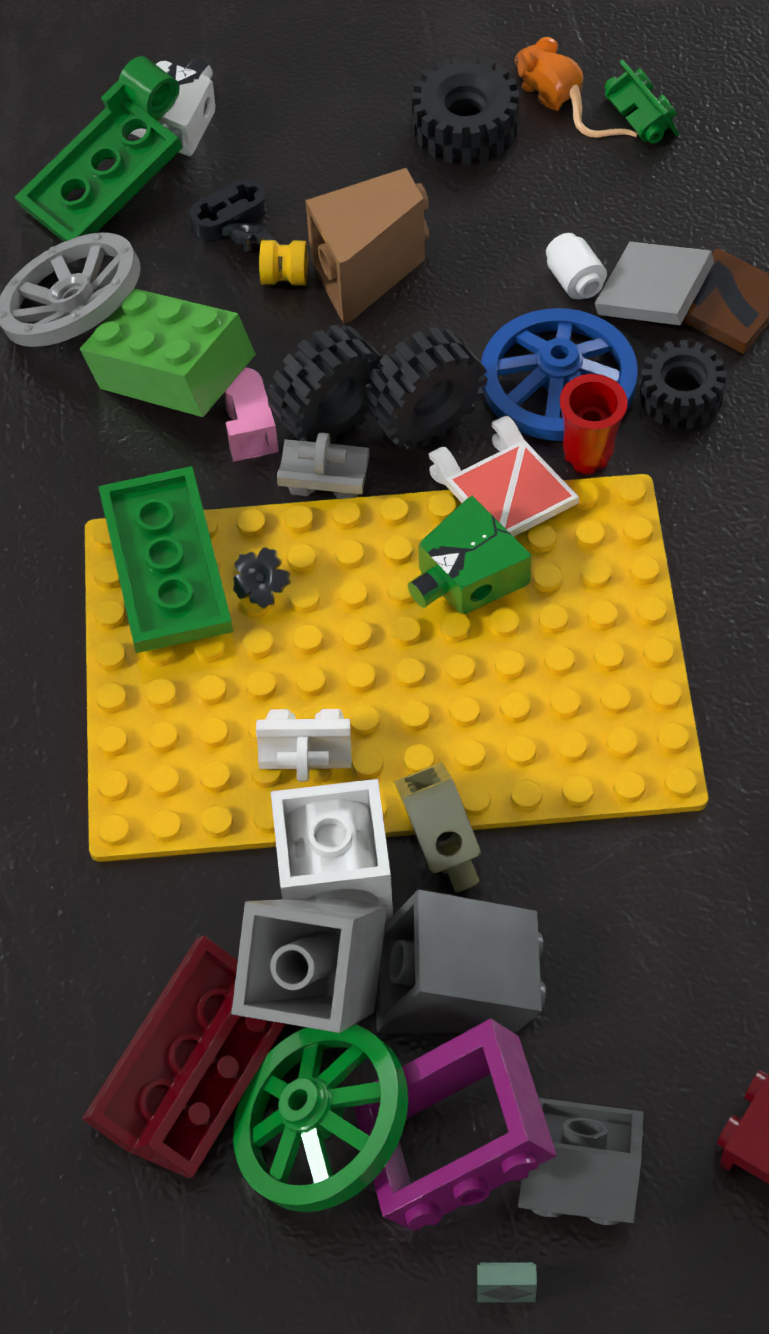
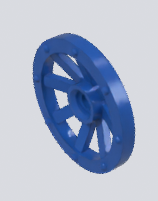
(553, 364)

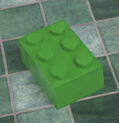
(168, 352)

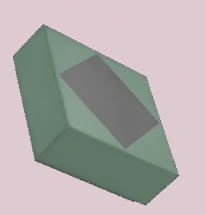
(506, 1282)

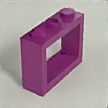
(469, 1179)

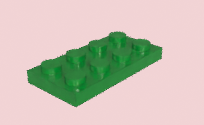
(165, 560)

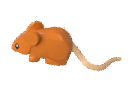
(557, 80)

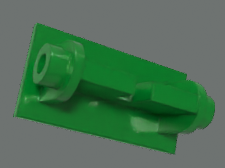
(653, 113)

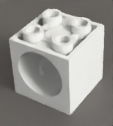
(332, 843)

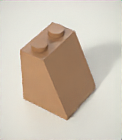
(367, 238)

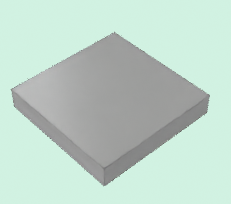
(654, 283)

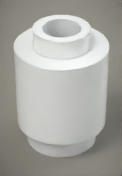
(575, 266)

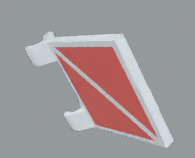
(509, 484)

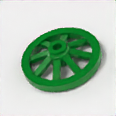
(313, 1112)

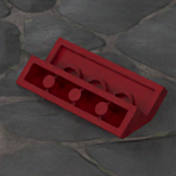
(184, 1066)

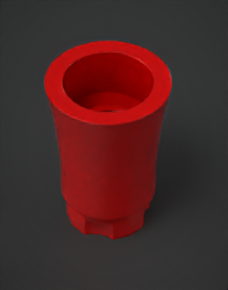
(591, 418)

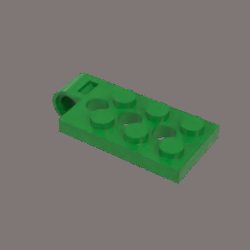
(132, 103)

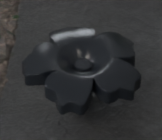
(247, 234)
(260, 577)

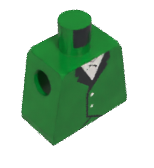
(469, 560)

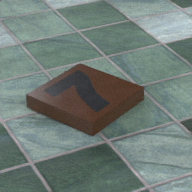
(731, 302)

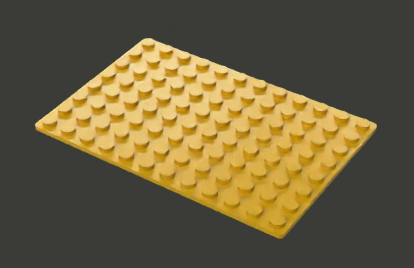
(535, 703)

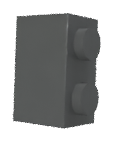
(593, 1167)

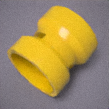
(293, 262)

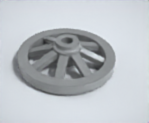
(76, 299)

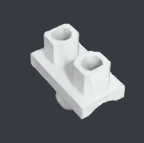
(304, 742)

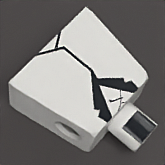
(193, 106)

